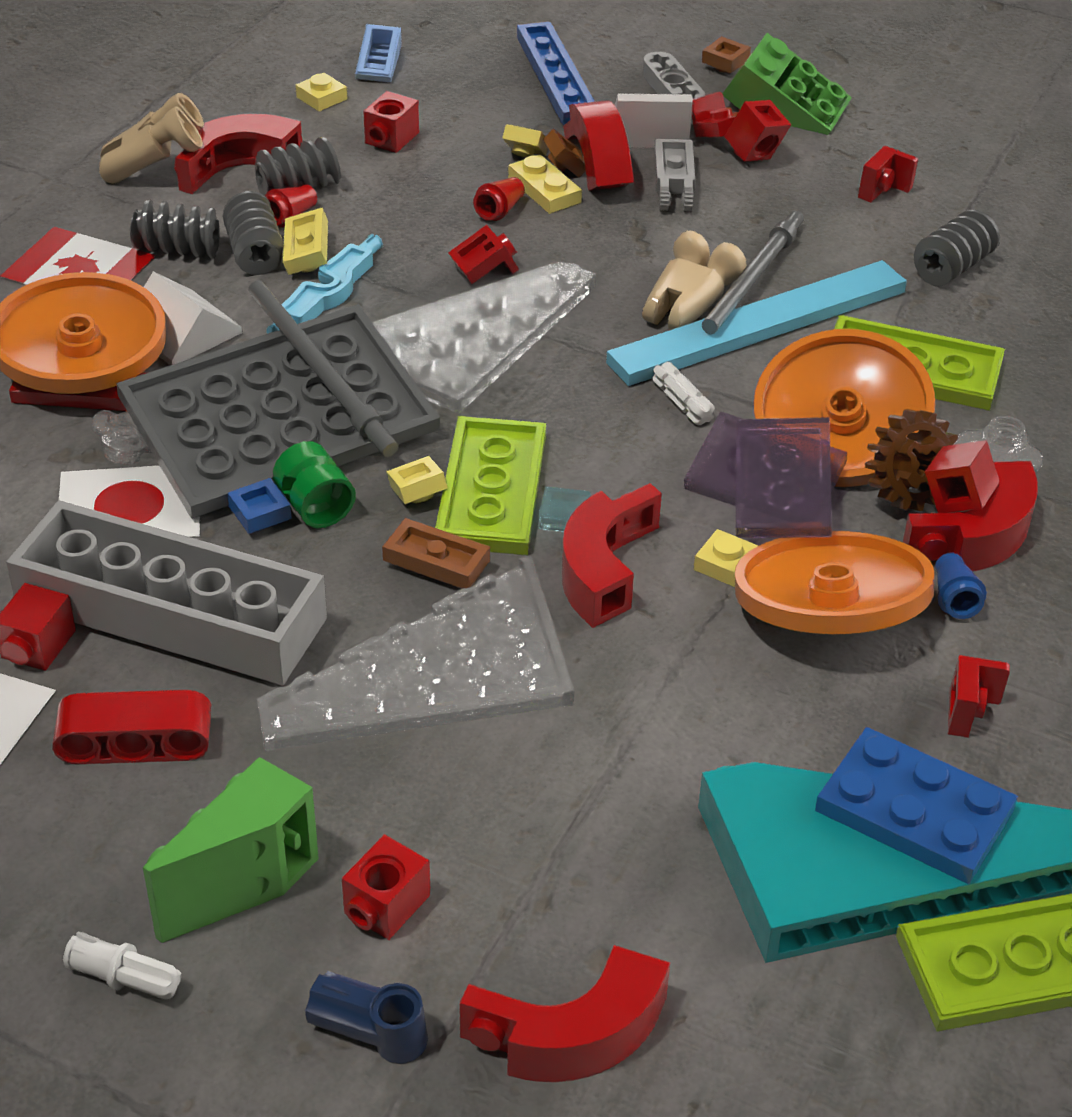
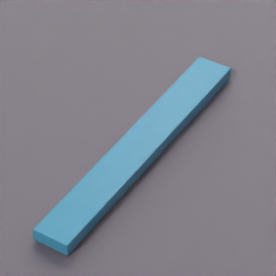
(757, 321)

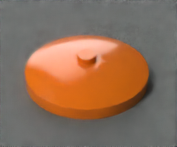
(79, 332)
(853, 381)
(834, 583)

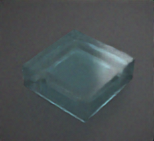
(558, 507)

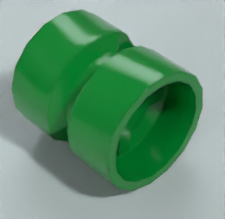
(314, 484)

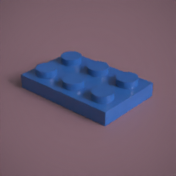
(917, 804)

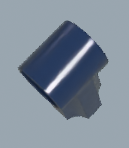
(368, 1014)

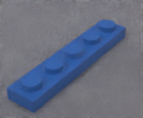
(553, 67)

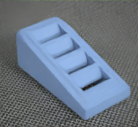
(379, 53)

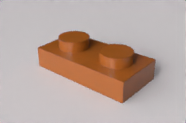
(436, 553)

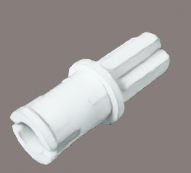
(121, 966)

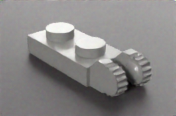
(674, 171)

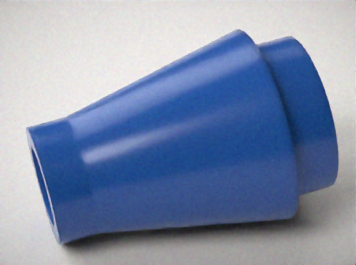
(959, 589)

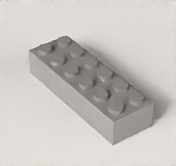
(174, 590)

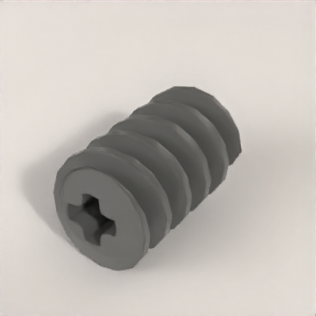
(296, 165)
(175, 230)
(253, 232)
(956, 247)

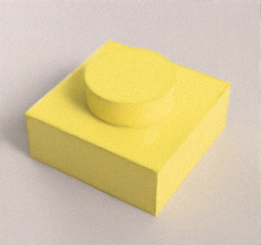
(321, 91)
(524, 141)
(417, 480)
(721, 555)

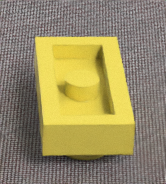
(546, 183)
(305, 241)

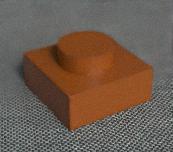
(725, 55)
(564, 153)

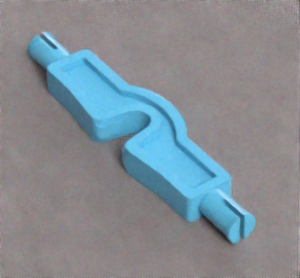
(335, 282)

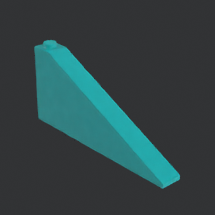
(827, 886)

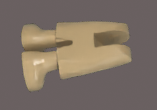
(151, 139)
(692, 280)

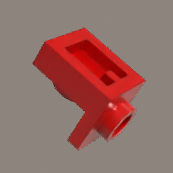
(710, 115)
(887, 170)
(483, 253)
(972, 686)

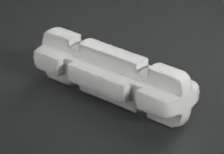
(683, 393)

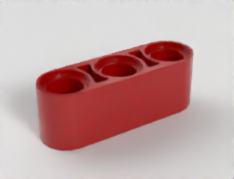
(132, 727)

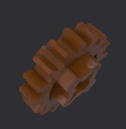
(903, 460)

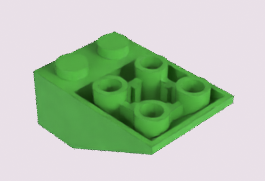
(791, 84)
(233, 852)

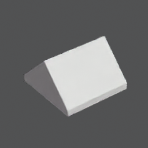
(654, 117)
(190, 320)

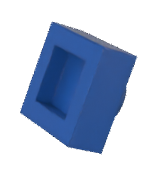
(259, 505)

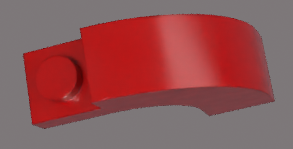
(231, 143)
(602, 143)
(984, 534)
(591, 574)
(575, 1036)

